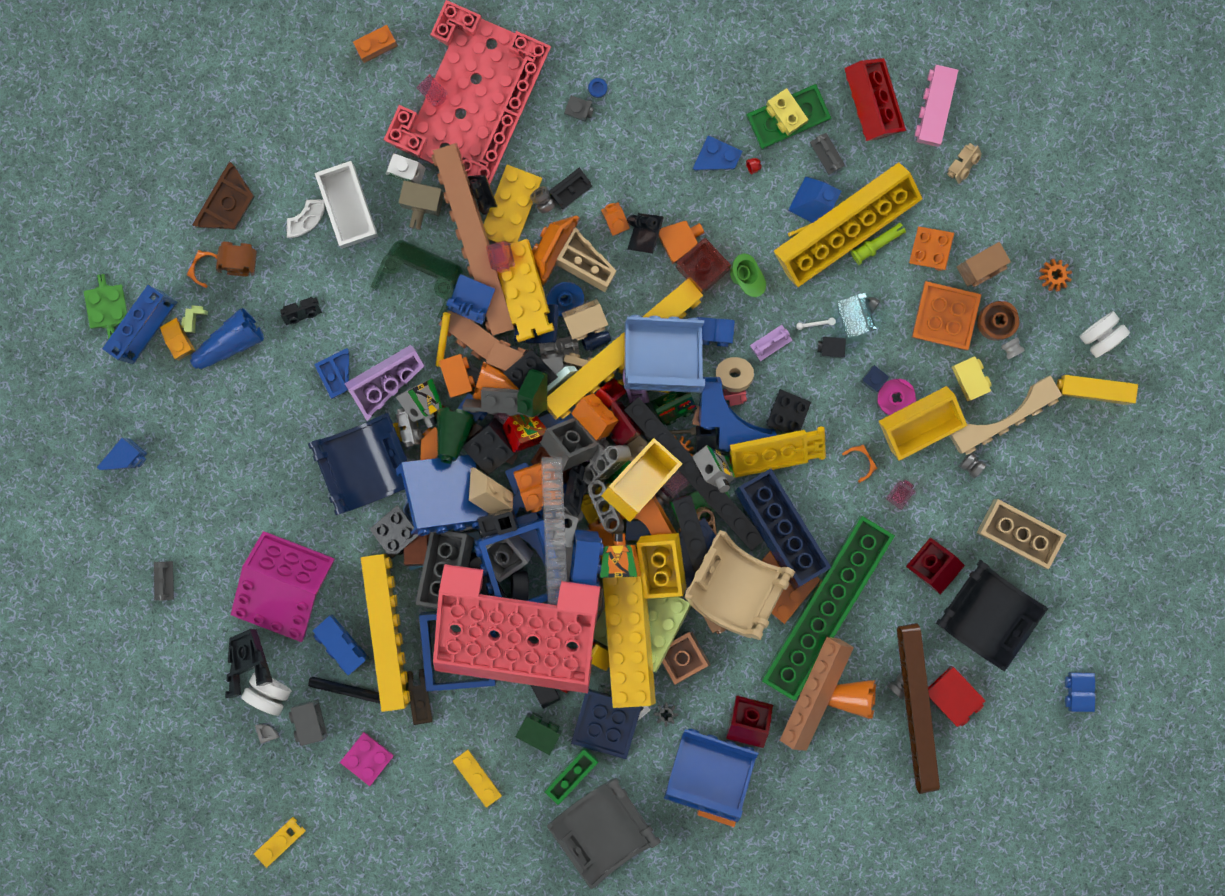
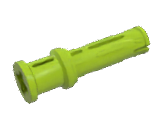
(870, 247)

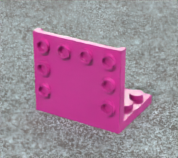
(280, 585)

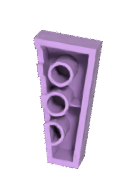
(383, 380)

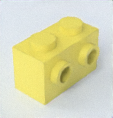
(786, 112)
(971, 378)

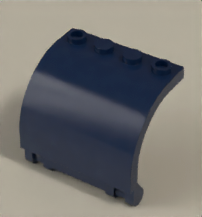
(360, 464)

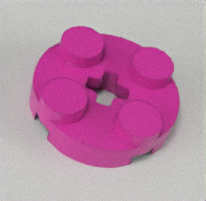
(895, 386)

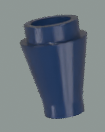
(595, 340)

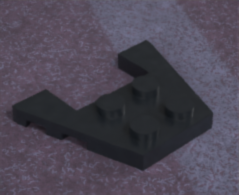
(244, 655)

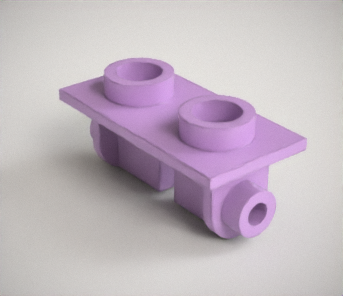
(771, 342)

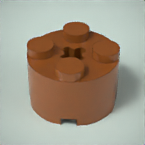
(236, 259)
(987, 324)

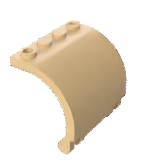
(736, 588)

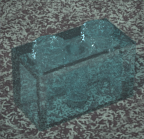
(856, 315)

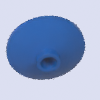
(574, 296)

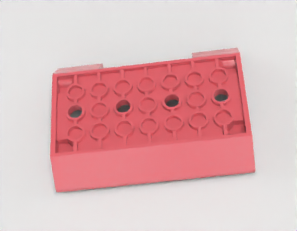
(490, 106)
(511, 654)

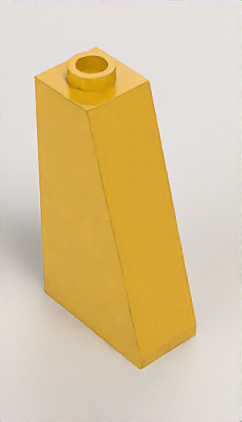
(1098, 389)

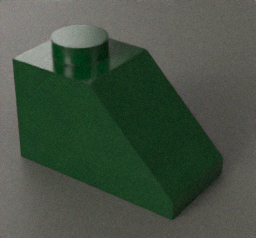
(533, 394)

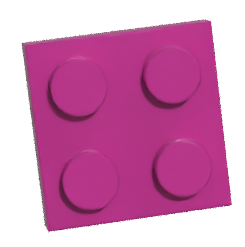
(366, 759)

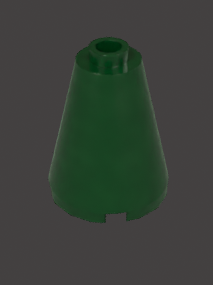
(452, 432)

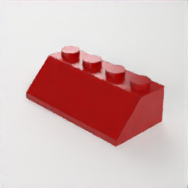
(874, 99)

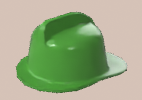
(748, 275)

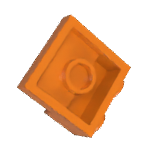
(530, 487)

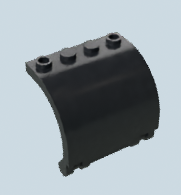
(992, 616)

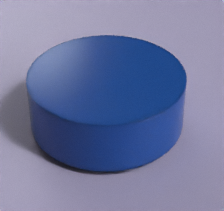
(597, 88)

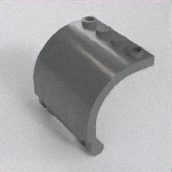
(602, 832)

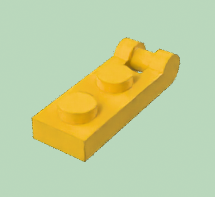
(279, 842)

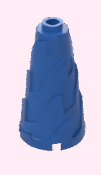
(232, 337)

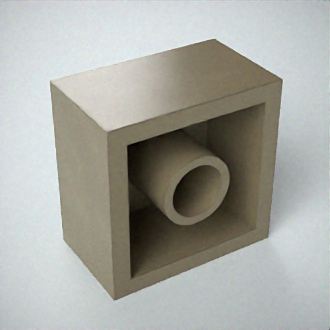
(421, 200)

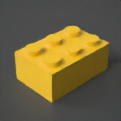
(661, 565)

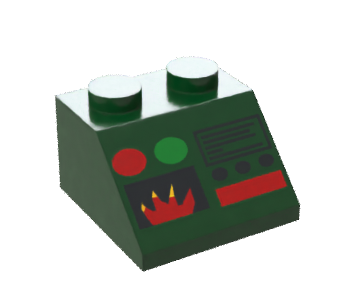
(673, 405)

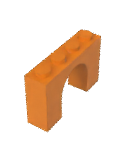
(651, 515)

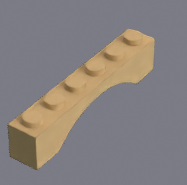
(1039, 395)

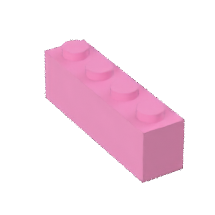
(937, 105)

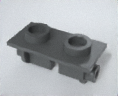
(827, 153)
(163, 581)

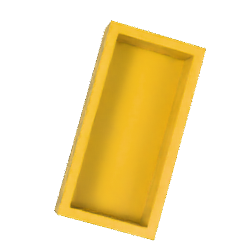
(923, 423)
(641, 479)

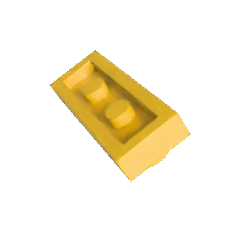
(477, 778)

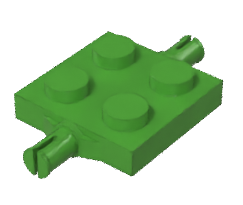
(105, 305)

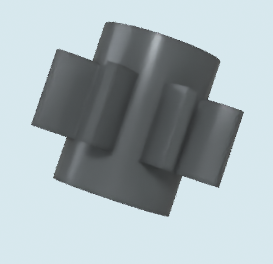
(662, 710)

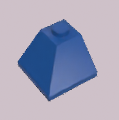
(814, 199)

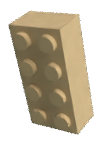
(1021, 534)

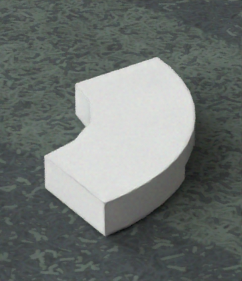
(306, 219)

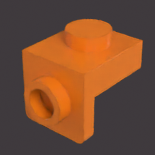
(615, 218)

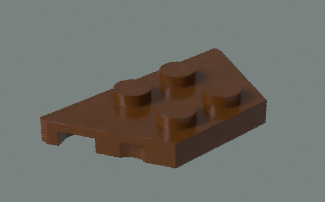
(226, 202)

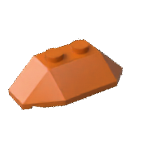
(552, 243)

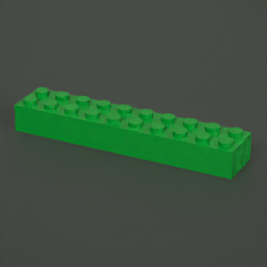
(827, 607)

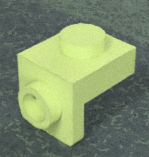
(189, 321)

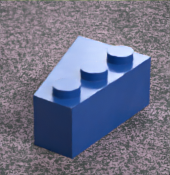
(340, 645)

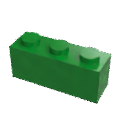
(571, 776)

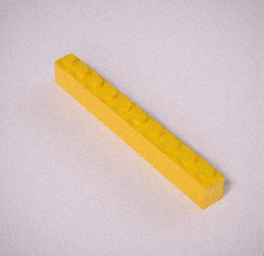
(613, 356)

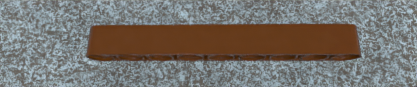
(918, 708)

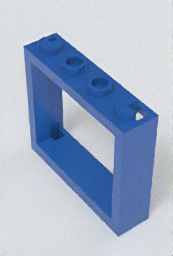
(139, 325)
(486, 566)
(424, 618)

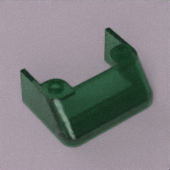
(424, 261)

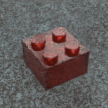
(703, 265)

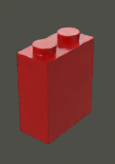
(955, 697)

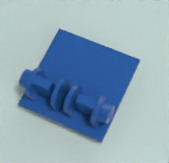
(470, 299)

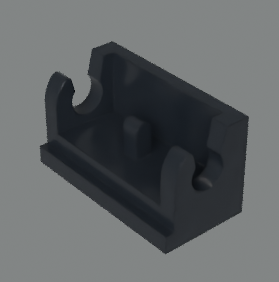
(570, 188)

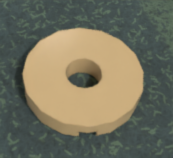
(737, 365)

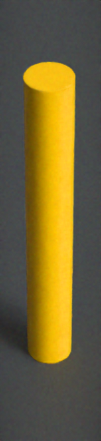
(443, 337)

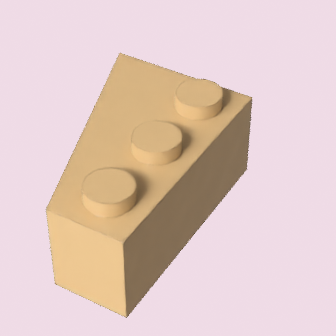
(585, 262)

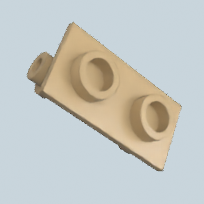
(961, 170)

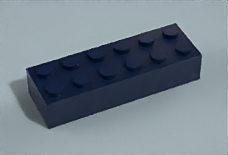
(782, 528)

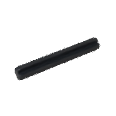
(344, 689)

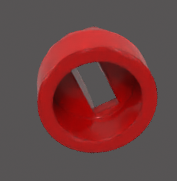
(753, 165)

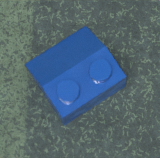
(124, 455)

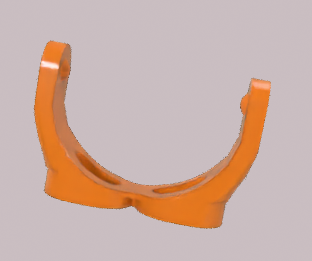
(191, 273)
(872, 465)

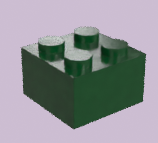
(539, 733)

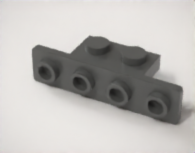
(494, 401)

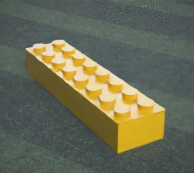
(848, 224)
(384, 632)
(628, 642)

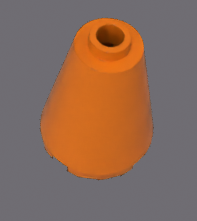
(491, 378)
(855, 698)

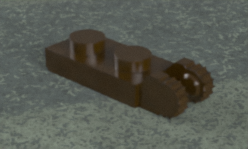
(419, 700)

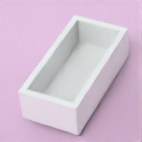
(346, 204)

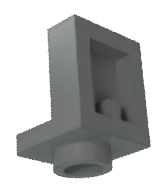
(579, 108)

